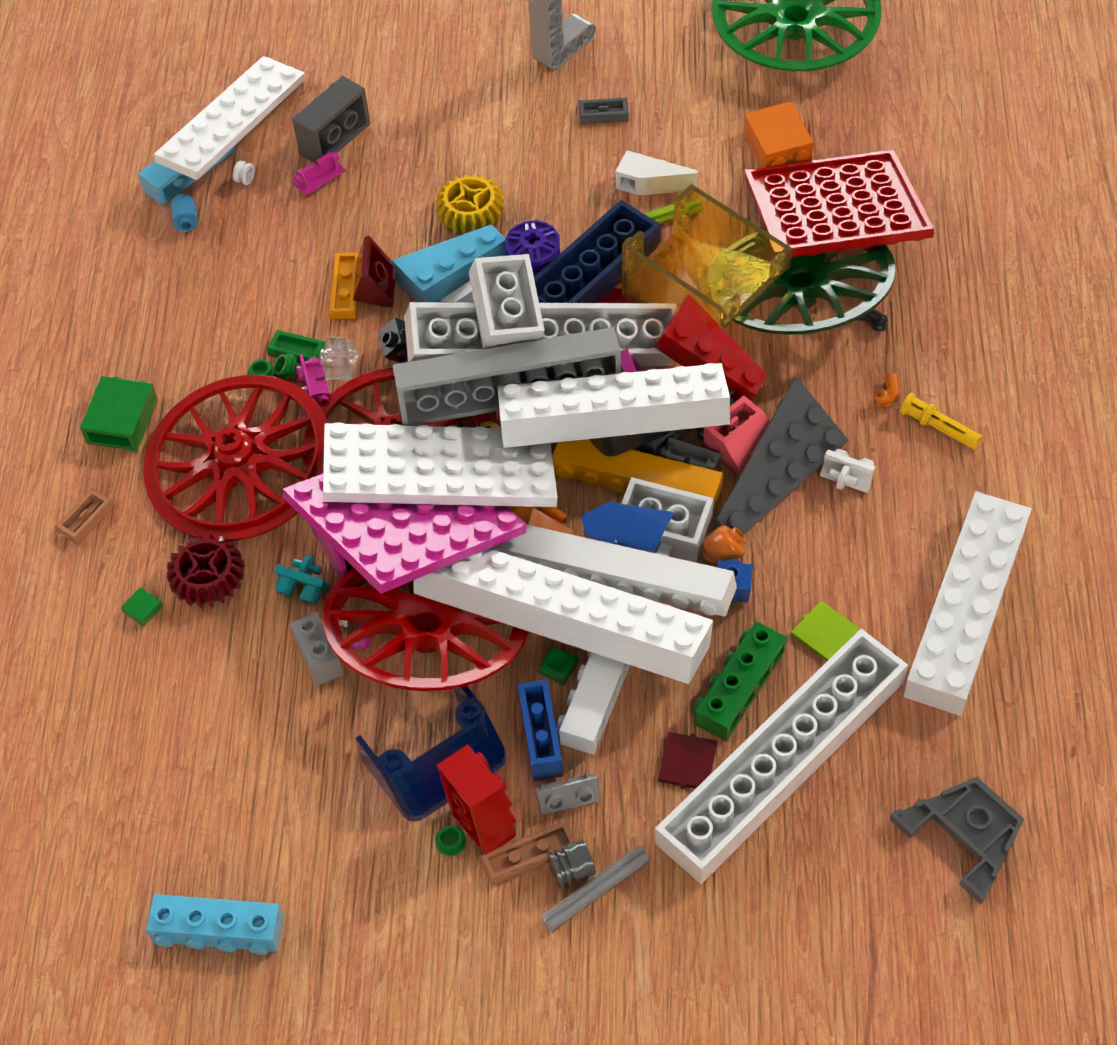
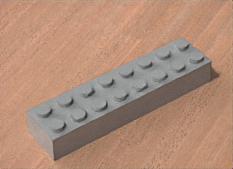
(468, 381)

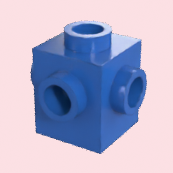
(742, 575)

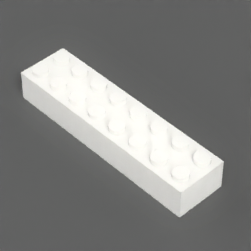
(613, 405)
(967, 604)

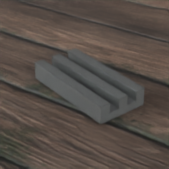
(603, 110)

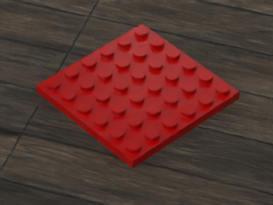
(839, 203)

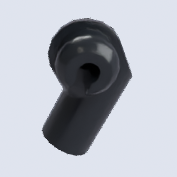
(879, 320)

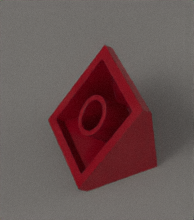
(374, 276)

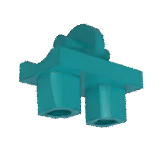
(313, 585)

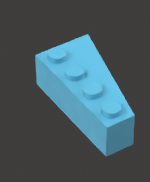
(444, 267)

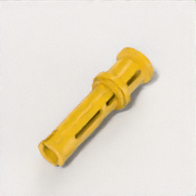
(929, 415)

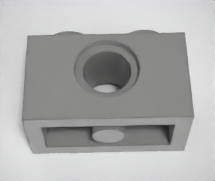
(315, 650)

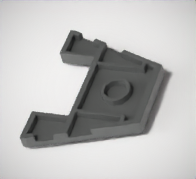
(976, 820)

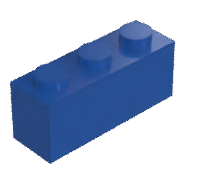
(540, 730)

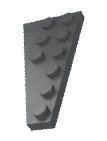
(782, 458)

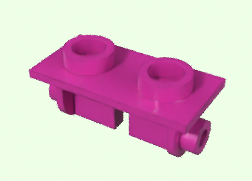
(317, 175)
(309, 373)

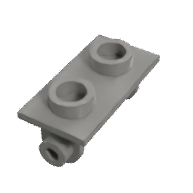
(577, 792)

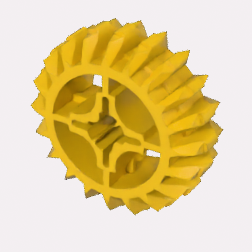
(469, 203)

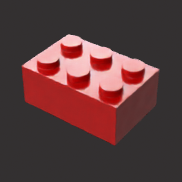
(477, 799)

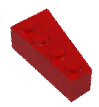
(697, 339)

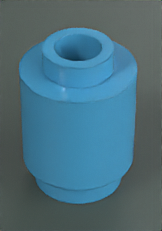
(184, 213)

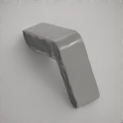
(555, 39)

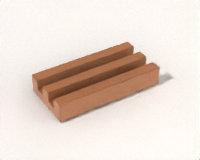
(87, 517)

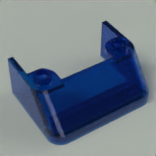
(417, 785)

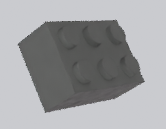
(331, 119)

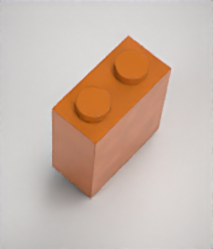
(778, 135)

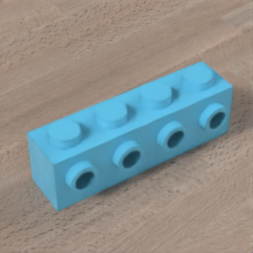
(215, 924)

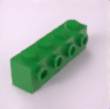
(740, 680)

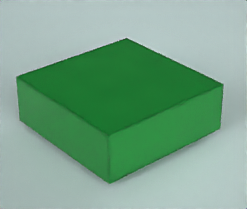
(141, 606)
(558, 665)

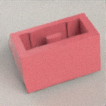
(739, 437)

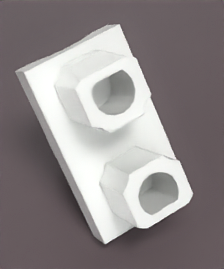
(847, 471)

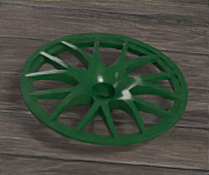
(818, 277)

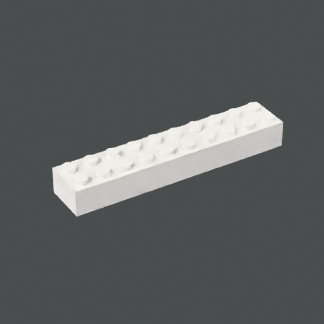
(453, 328)
(573, 612)
(780, 756)

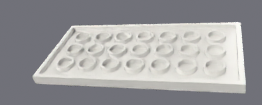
(434, 467)

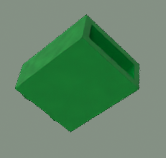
(119, 413)

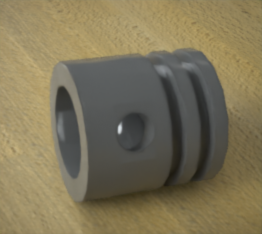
(571, 863)

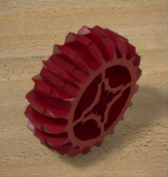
(210, 558)

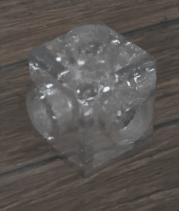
(339, 358)

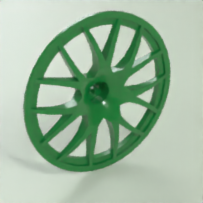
(795, 21)

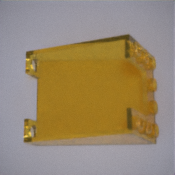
(710, 256)

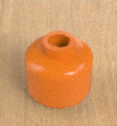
(723, 544)

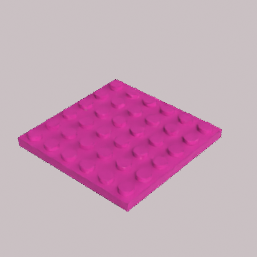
(402, 541)

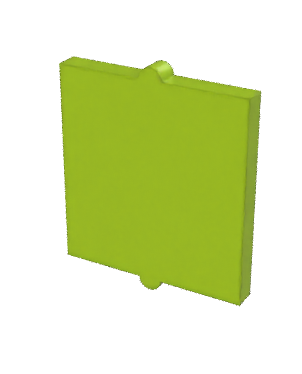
(824, 631)

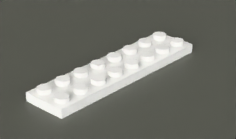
(229, 118)

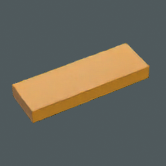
(341, 301)

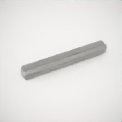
(594, 888)

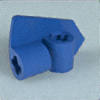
(627, 525)

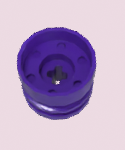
(537, 240)

